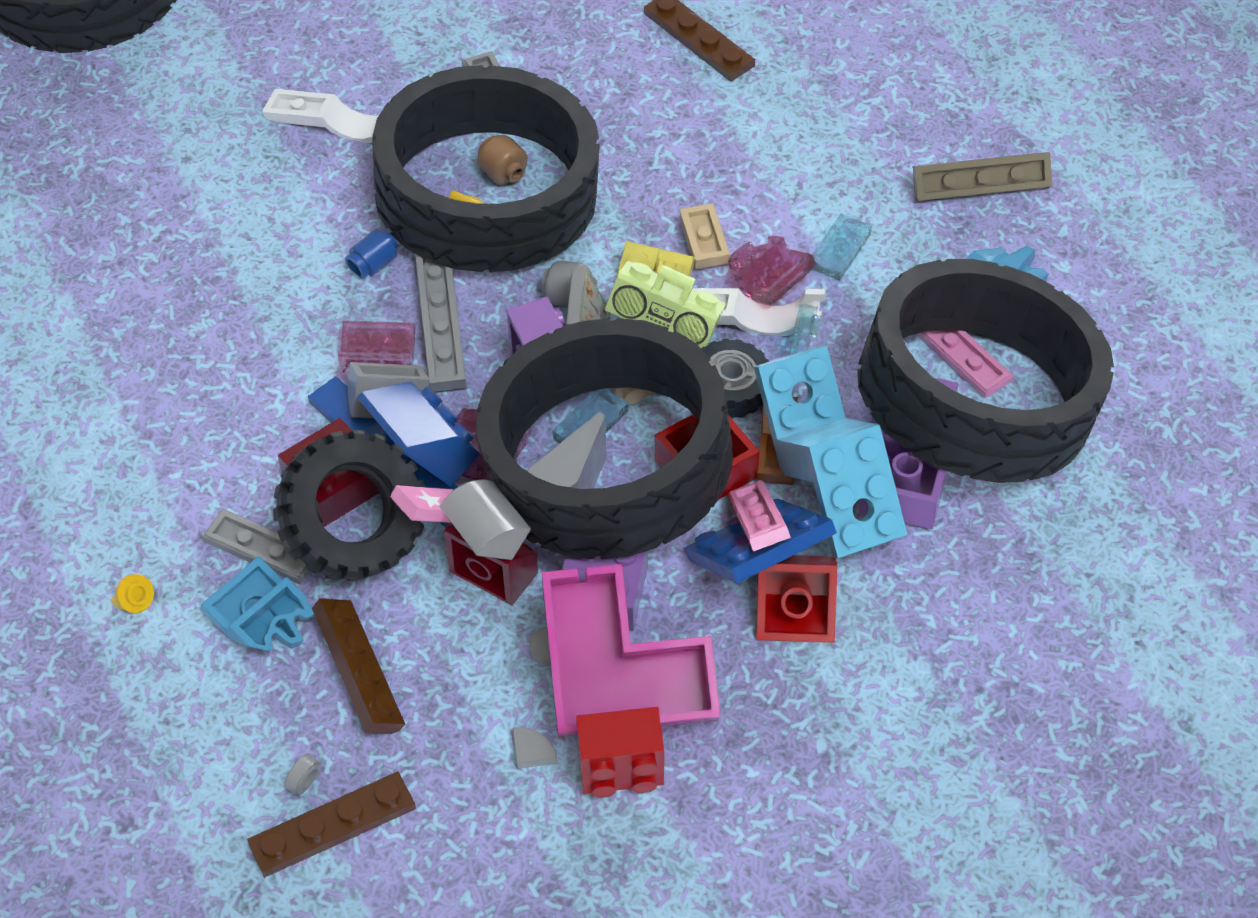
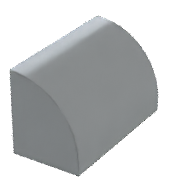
(373, 376)
(486, 519)

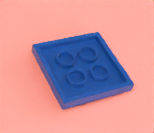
(731, 556)

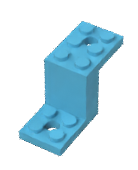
(835, 453)

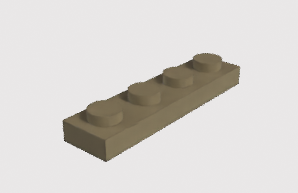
(982, 176)

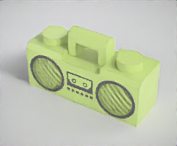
(657, 299)

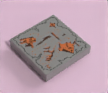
(584, 298)

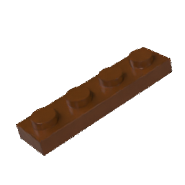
(700, 37)
(358, 666)
(331, 824)

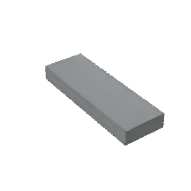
(250, 540)

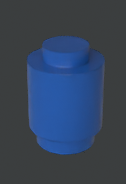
(372, 253)

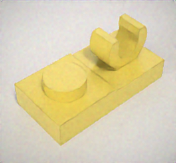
(656, 257)

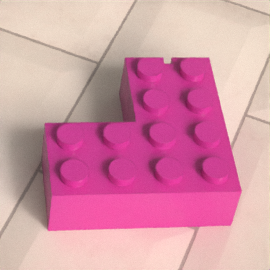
(600, 668)

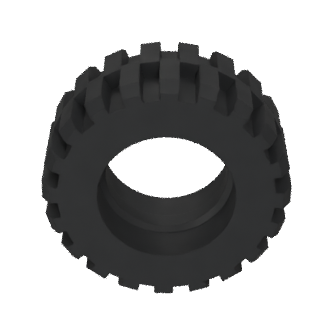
(299, 517)

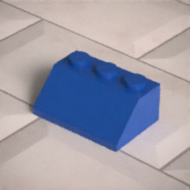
(423, 428)

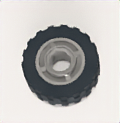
(735, 366)

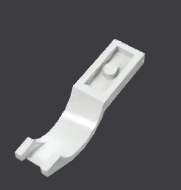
(319, 111)
(762, 318)

